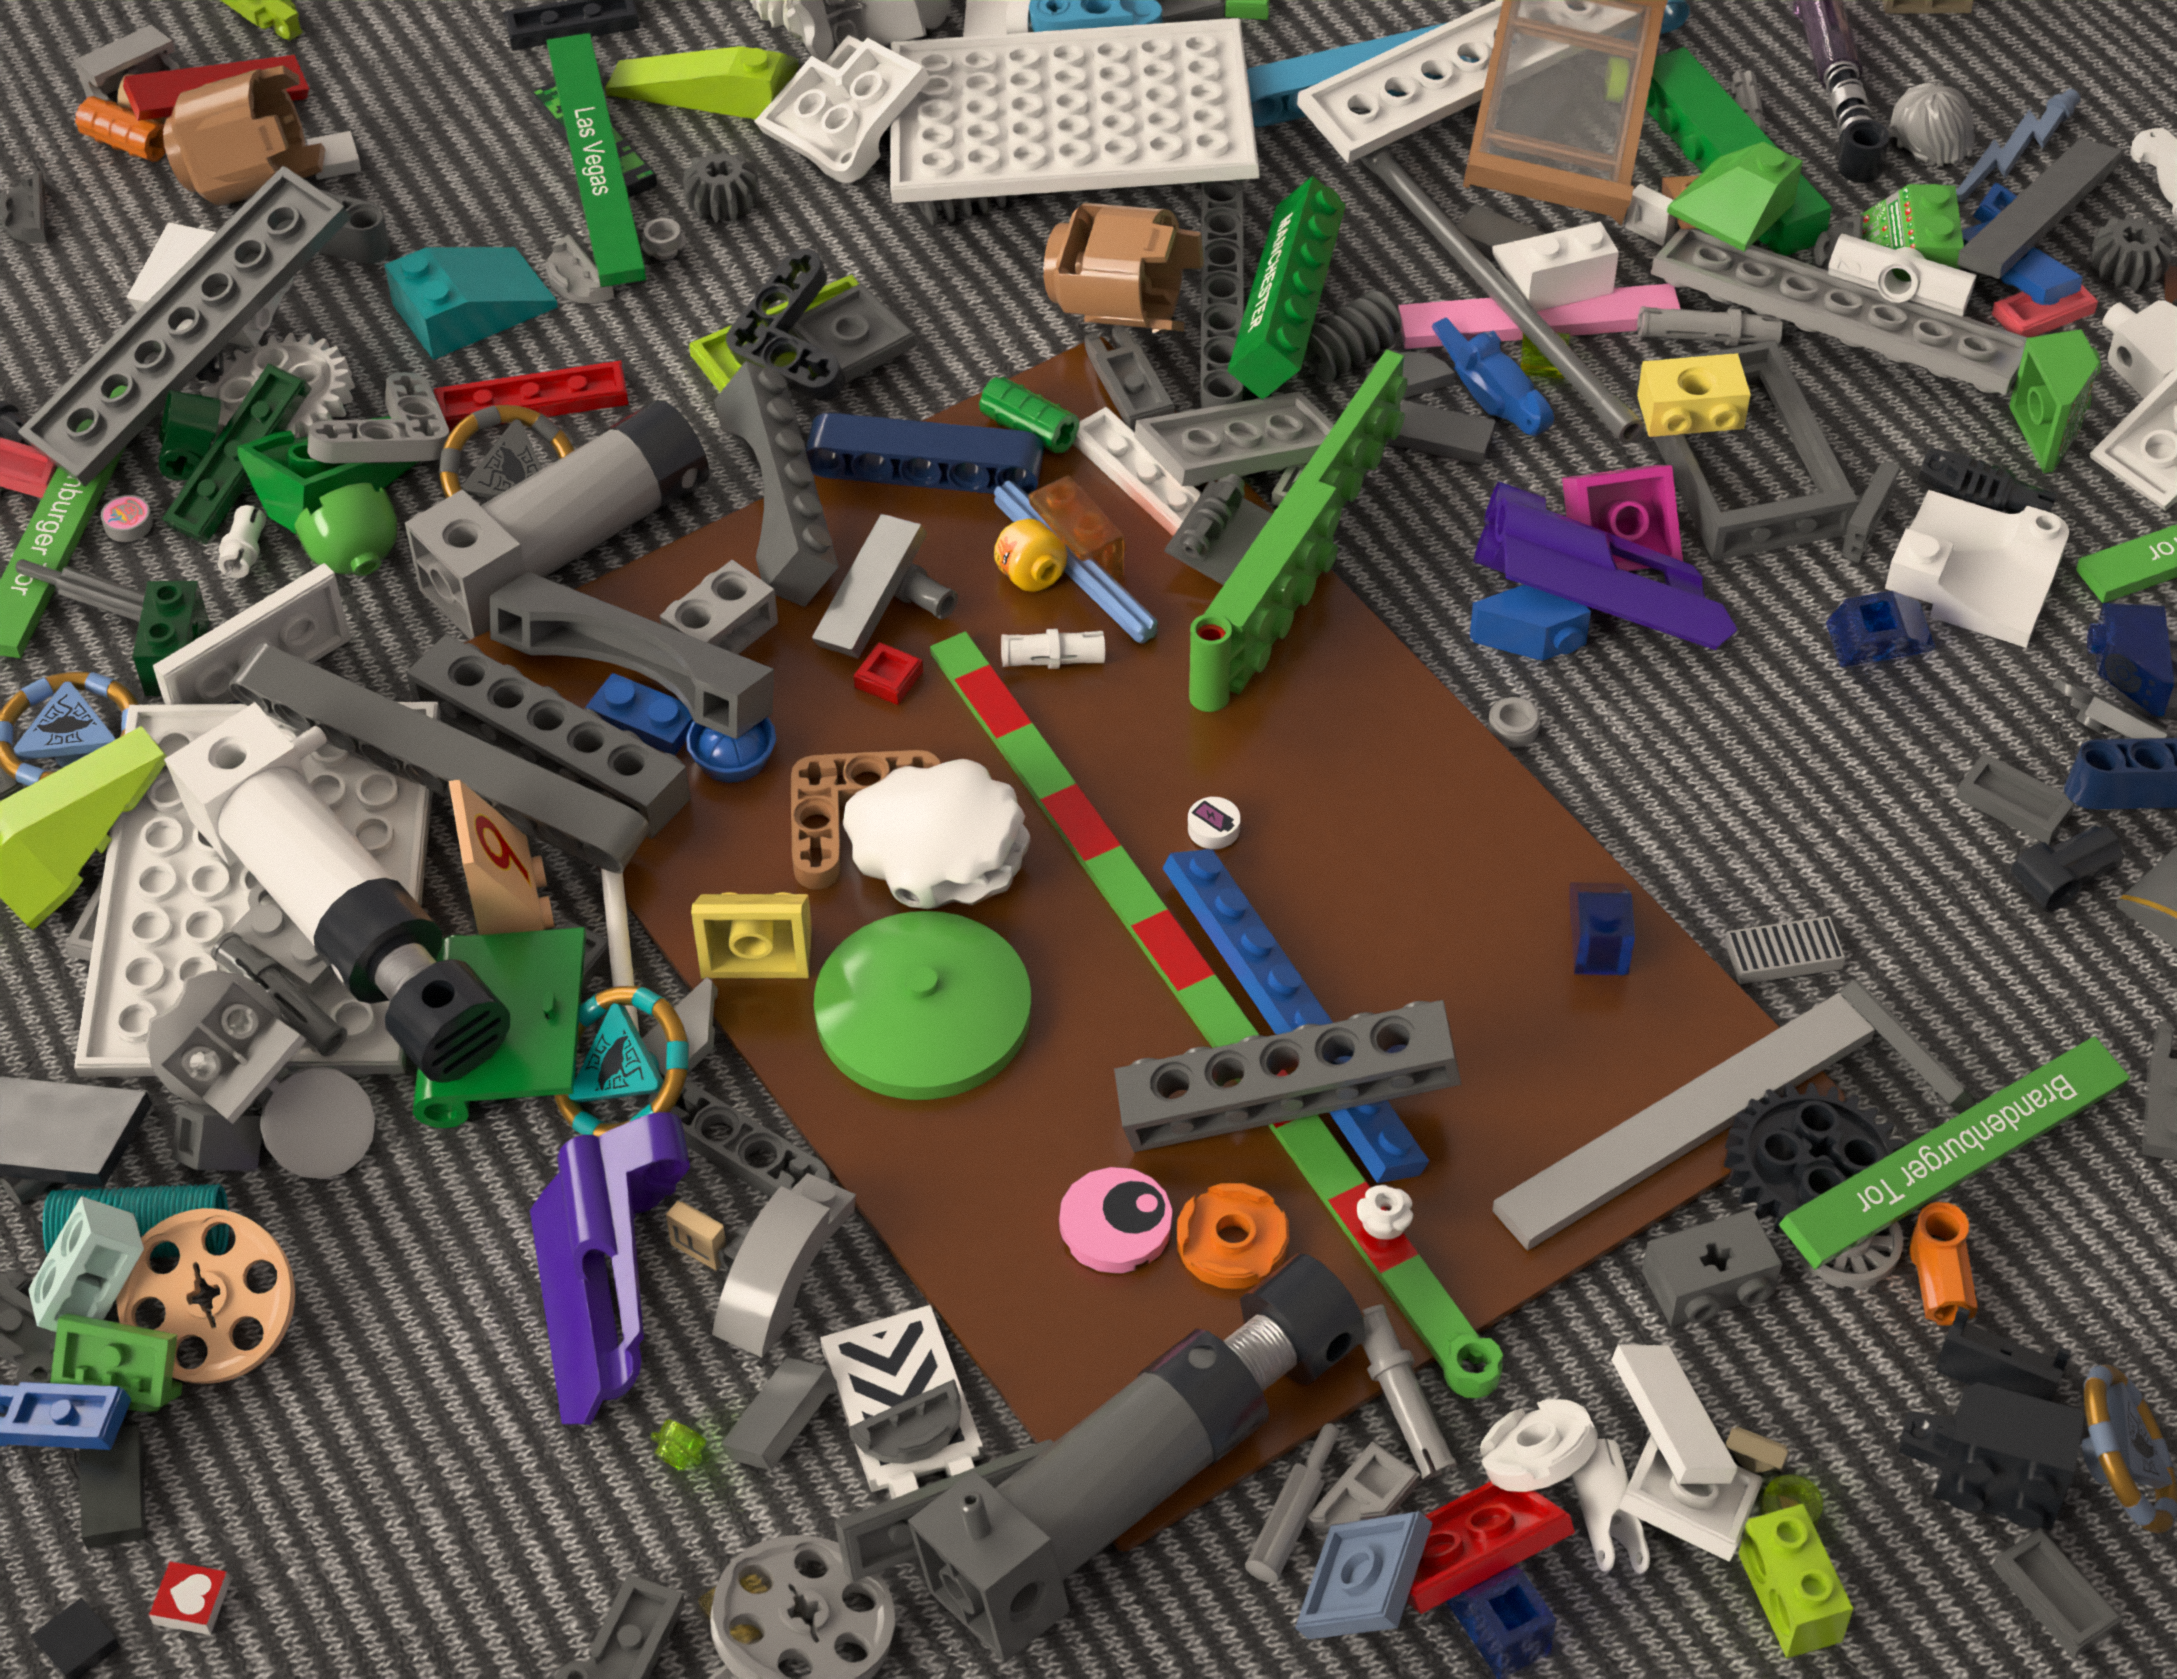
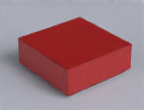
(888, 673)

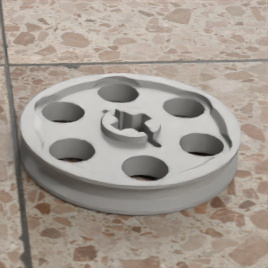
(813, 1598)

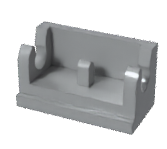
(133, 54)

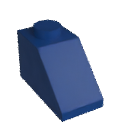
(1530, 623)

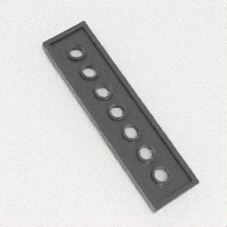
(184, 351)

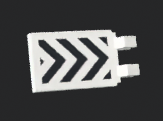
(890, 1364)

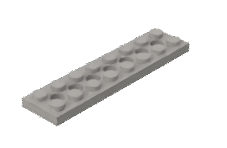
(1852, 312)

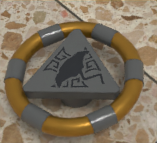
(510, 458)

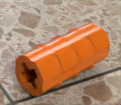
(120, 128)

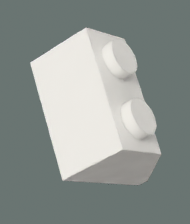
(1560, 265)

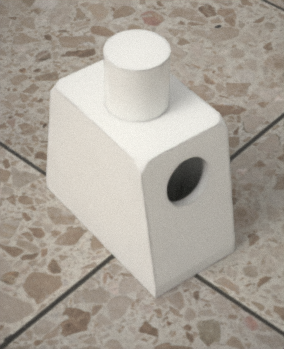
(2143, 344)

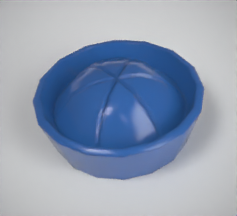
(731, 758)

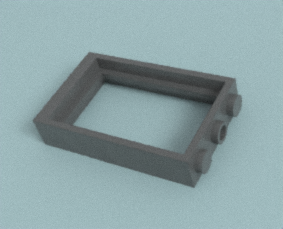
(1778, 522)

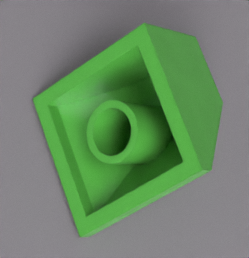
(1740, 194)

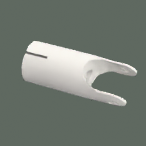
(1600, 1491)

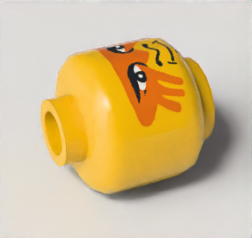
(1028, 553)

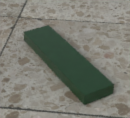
(220, 474)

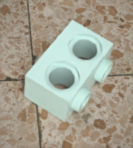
(86, 1264)

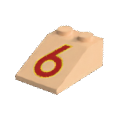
(498, 868)

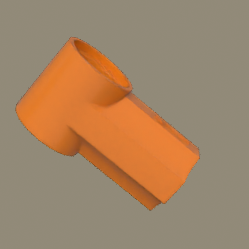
(1943, 1265)

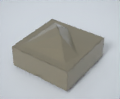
(1757, 1452)

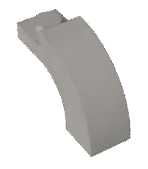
(774, 1261)

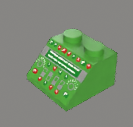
(1918, 219)
(2054, 392)

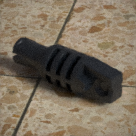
(1981, 483)

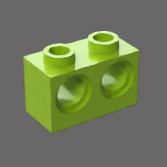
(1795, 1581)

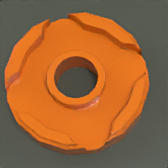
(1228, 1263)

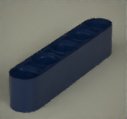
(923, 453)

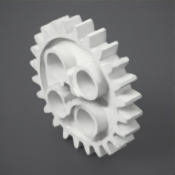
(313, 362)

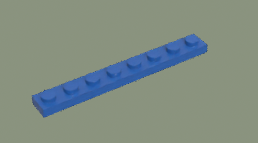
(1285, 1000)

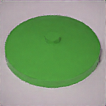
(922, 1005)

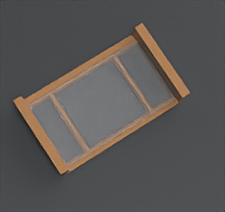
(1566, 101)

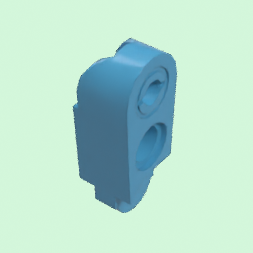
(1084, 14)

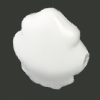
(938, 833)

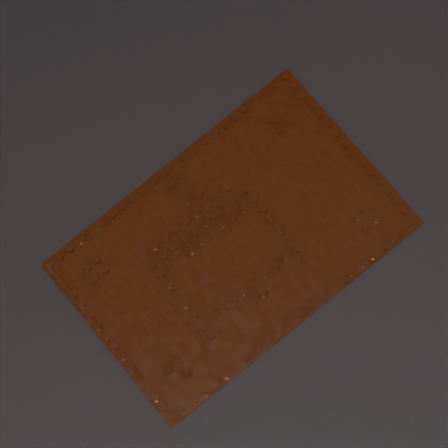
(1372, 841)

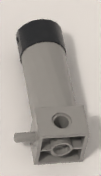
(555, 515)

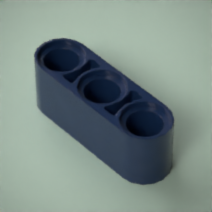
(2124, 774)

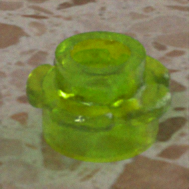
(678, 1444)

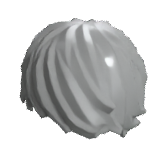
(1934, 124)

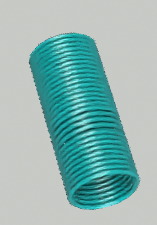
(149, 1208)

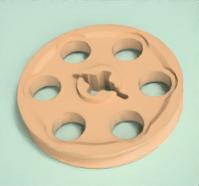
(225, 1272)

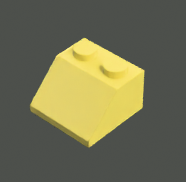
(753, 935)

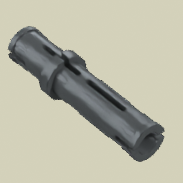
(294, 1006)

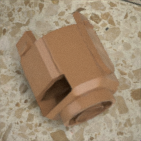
(238, 135)
(1120, 265)

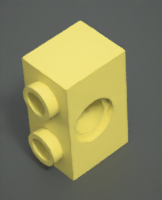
(1693, 395)

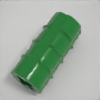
(1029, 412)

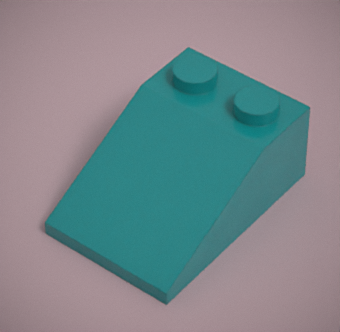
(464, 294)

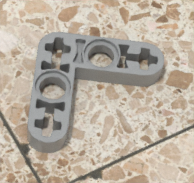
(412, 434)

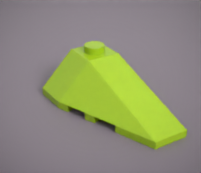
(719, 81)
(65, 818)

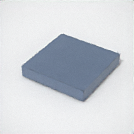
(1364, 1576)

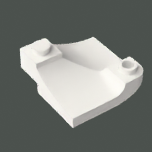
(843, 106)
(1980, 565)

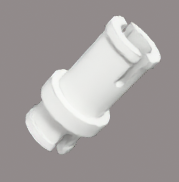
(240, 545)

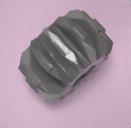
(721, 185)
(2131, 252)

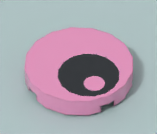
(1115, 1219)

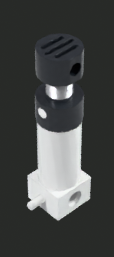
(258, 808)

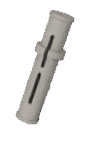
(1729, 326)
(1393, 1370)

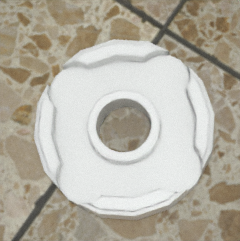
(1538, 1447)

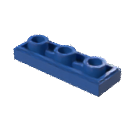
(2036, 274)

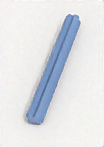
(1087, 573)

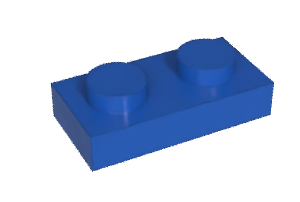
(644, 711)

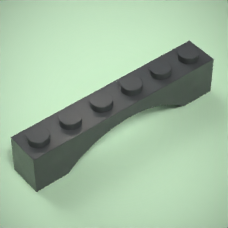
(794, 541)
(713, 683)

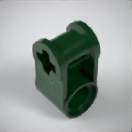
(186, 432)

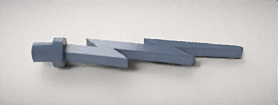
(2058, 110)

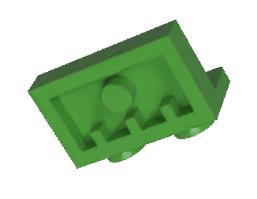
(116, 1355)

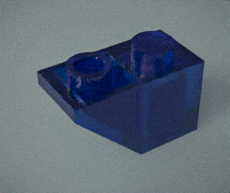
(1878, 628)
(1506, 1621)

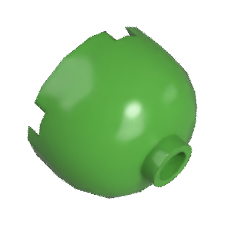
(350, 529)

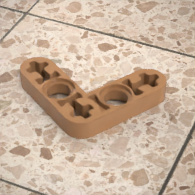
(826, 801)

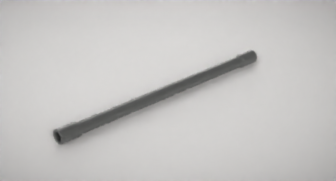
(1608, 407)

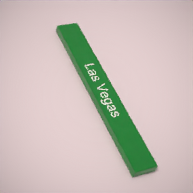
(596, 161)

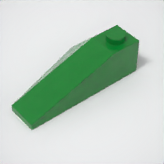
(292, 480)

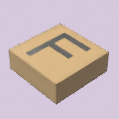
(696, 1234)

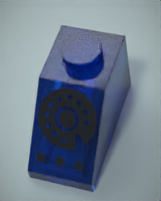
(2134, 653)
(1601, 928)

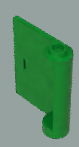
(534, 979)

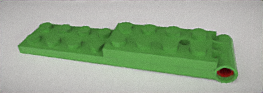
(1294, 544)

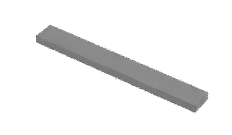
(1680, 1121)

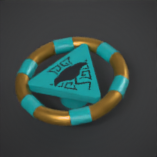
(620, 1061)

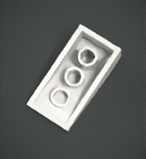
(2145, 446)

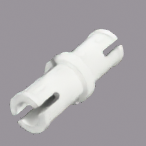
(1052, 648)

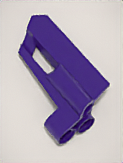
(1578, 565)
(576, 1222)

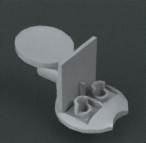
(826, 23)
(310, 1117)

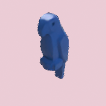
(1495, 379)

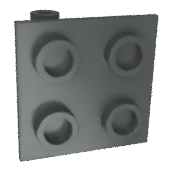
(1218, 529)

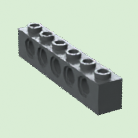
(547, 730)
(1312, 1089)

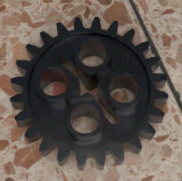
(1801, 1148)

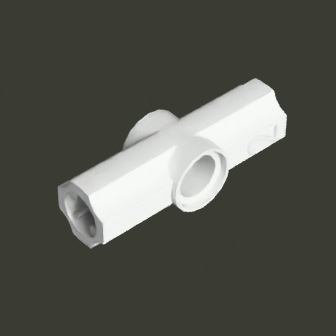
(1873, 265)

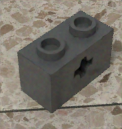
(1712, 1268)

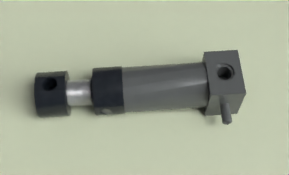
(1008, 1548)

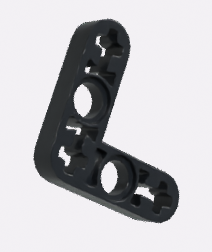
(773, 329)

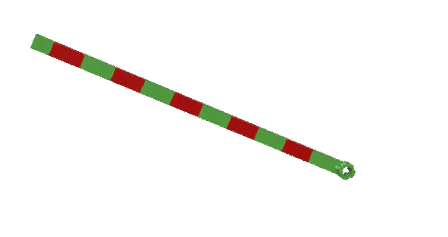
(1214, 1012)

